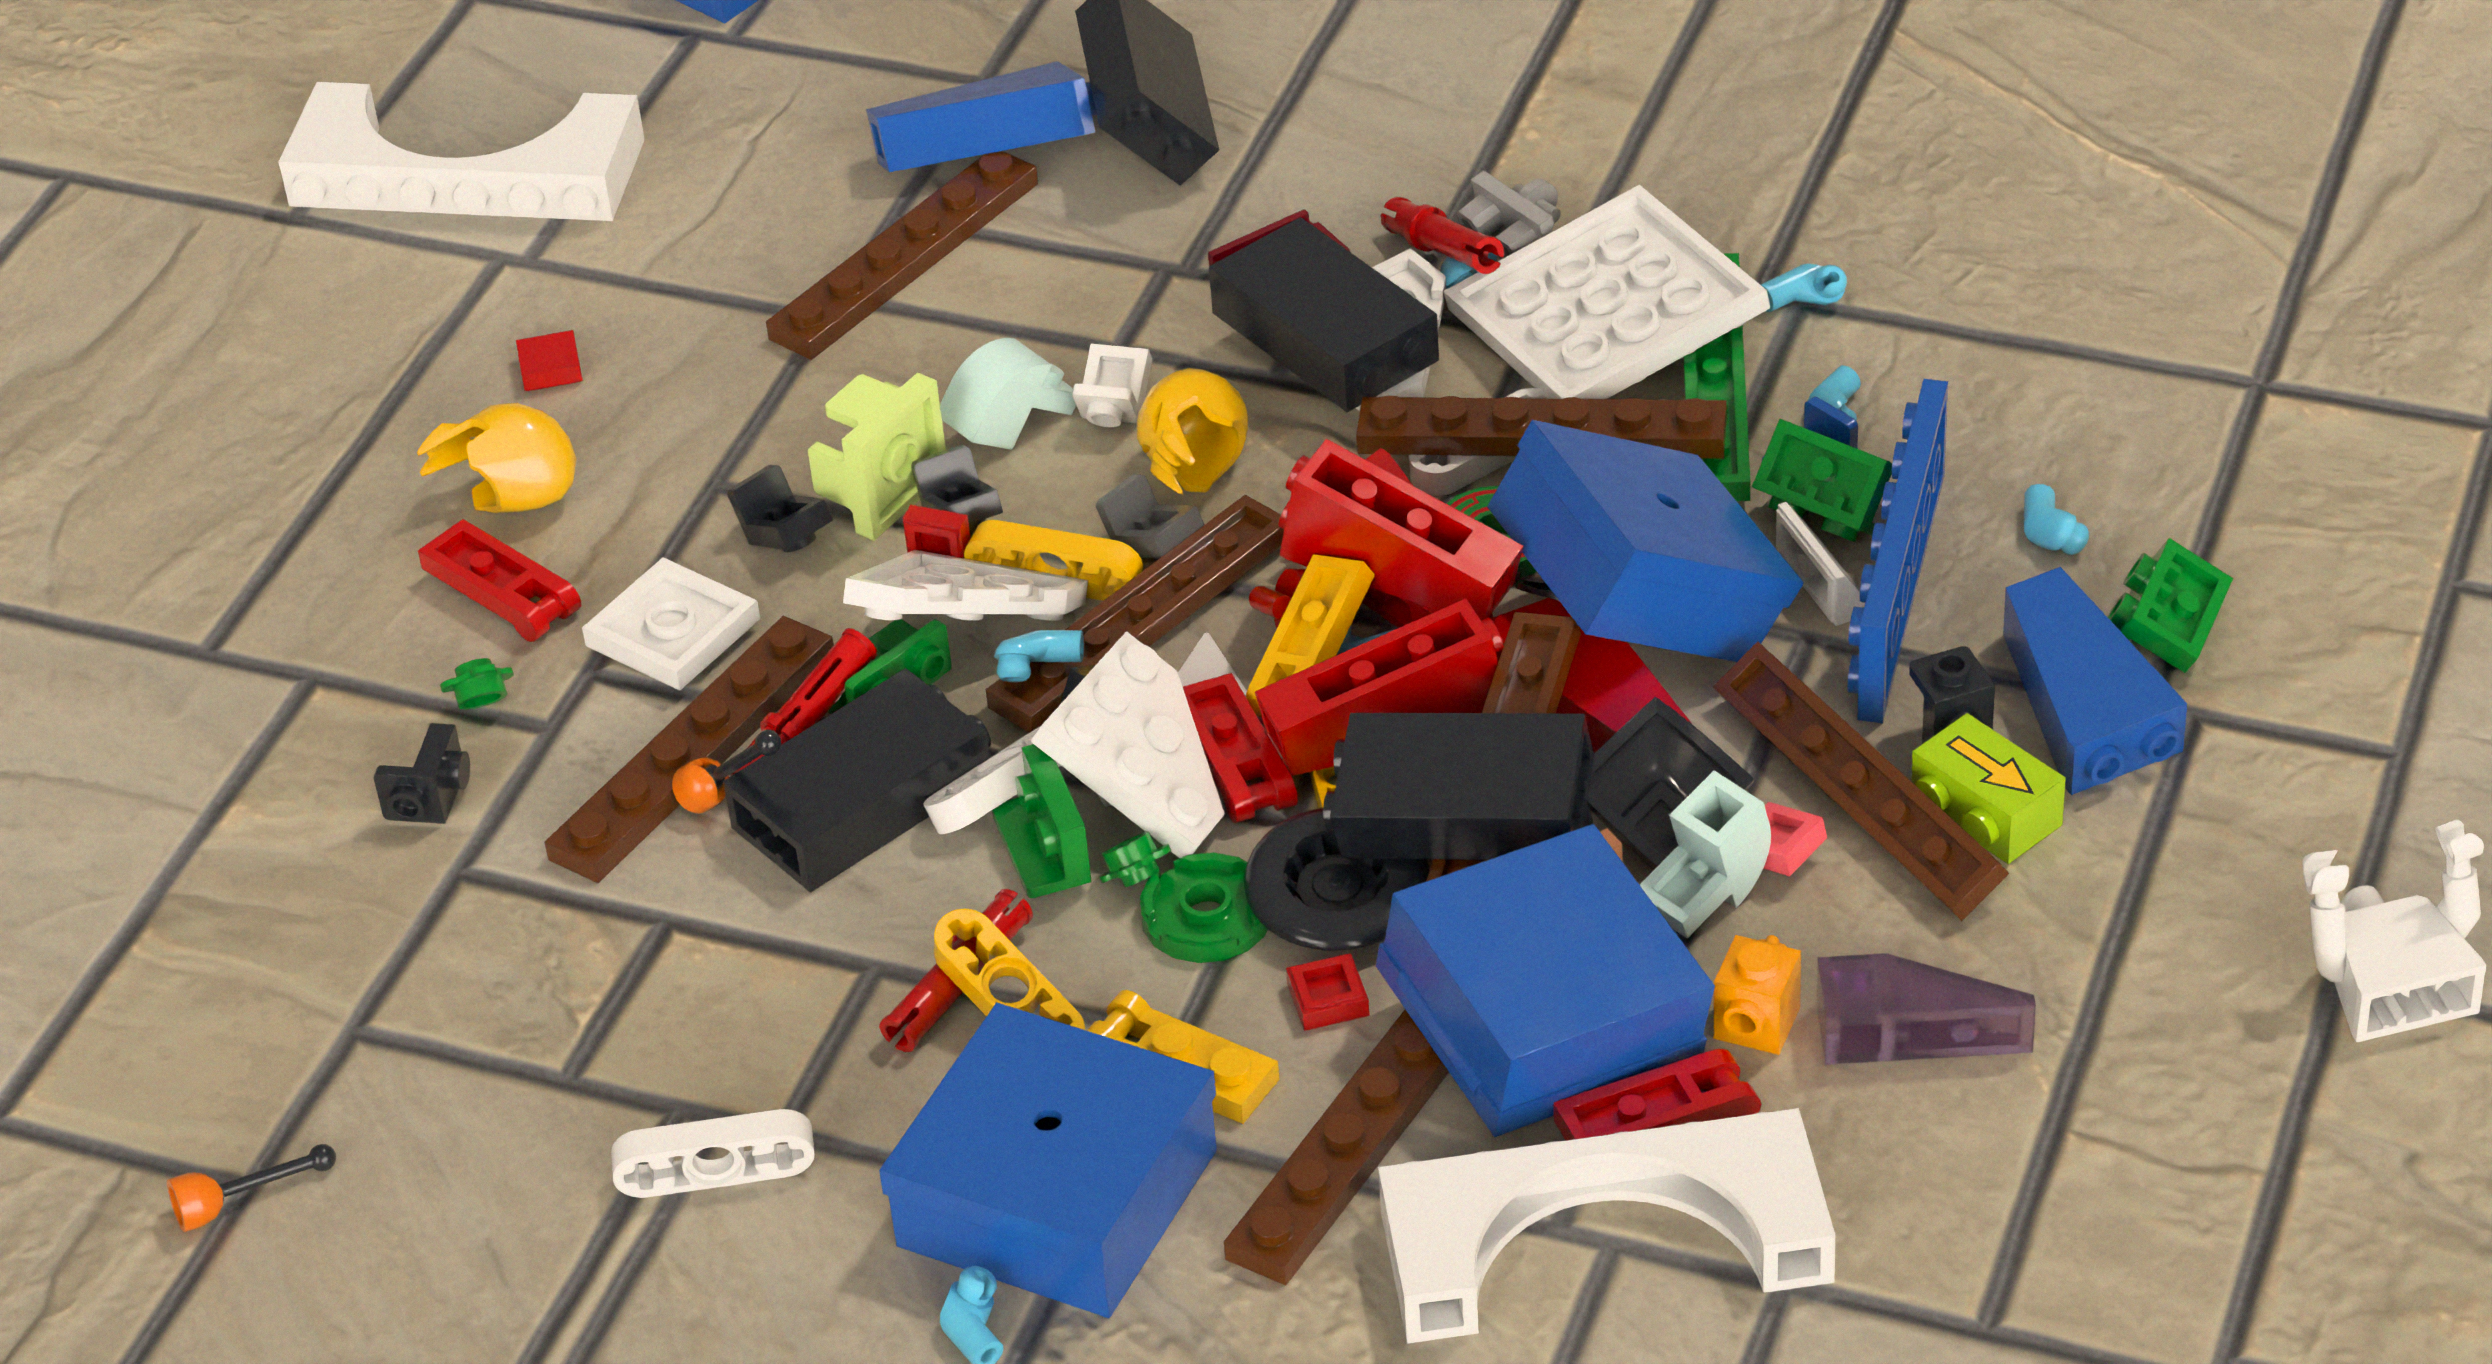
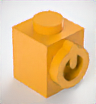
(1757, 993)

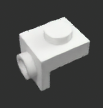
(1113, 385)

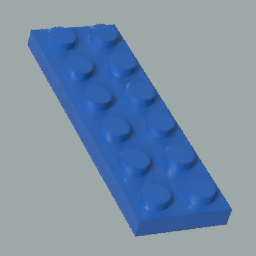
(1898, 551)

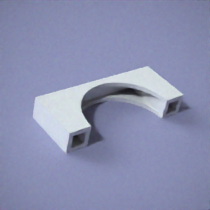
(562, 174)
(1736, 1174)

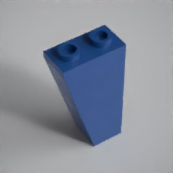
(983, 117)
(2088, 684)

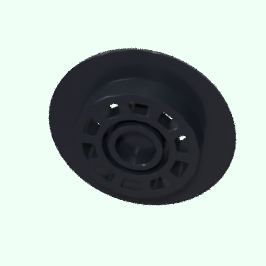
(1335, 898)

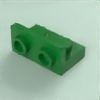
(1823, 478)
(2171, 603)
(900, 647)
(1044, 829)

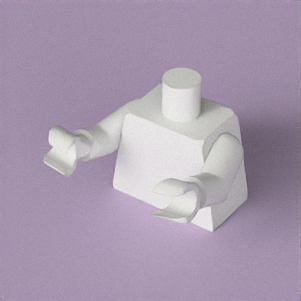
(2401, 958)

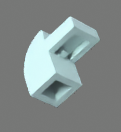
(998, 390)
(1718, 855)

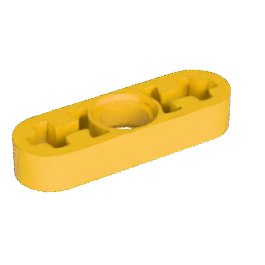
(1099, 560)
(1000, 960)

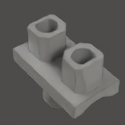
(1517, 213)

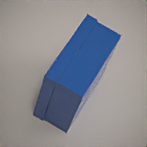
(1642, 543)
(1543, 977)
(1051, 1158)

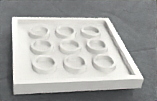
(1607, 299)

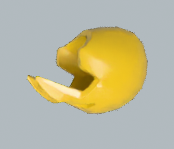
(1192, 429)
(515, 449)

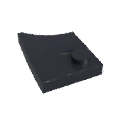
(1649, 773)

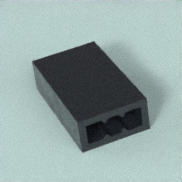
(1147, 84)
(1324, 314)
(854, 778)
(1457, 783)

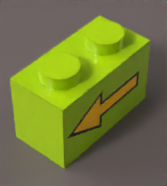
(1990, 787)

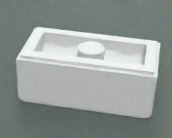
(1816, 566)

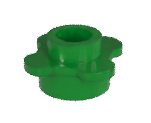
(478, 683)
(1133, 859)

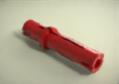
(1431, 230)
(820, 688)
(936, 990)

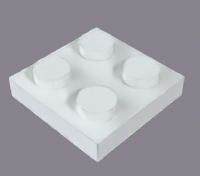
(671, 623)

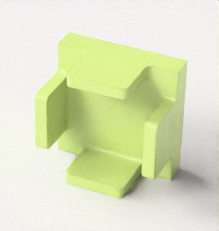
(888, 434)

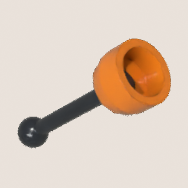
(700, 782)
(200, 1198)

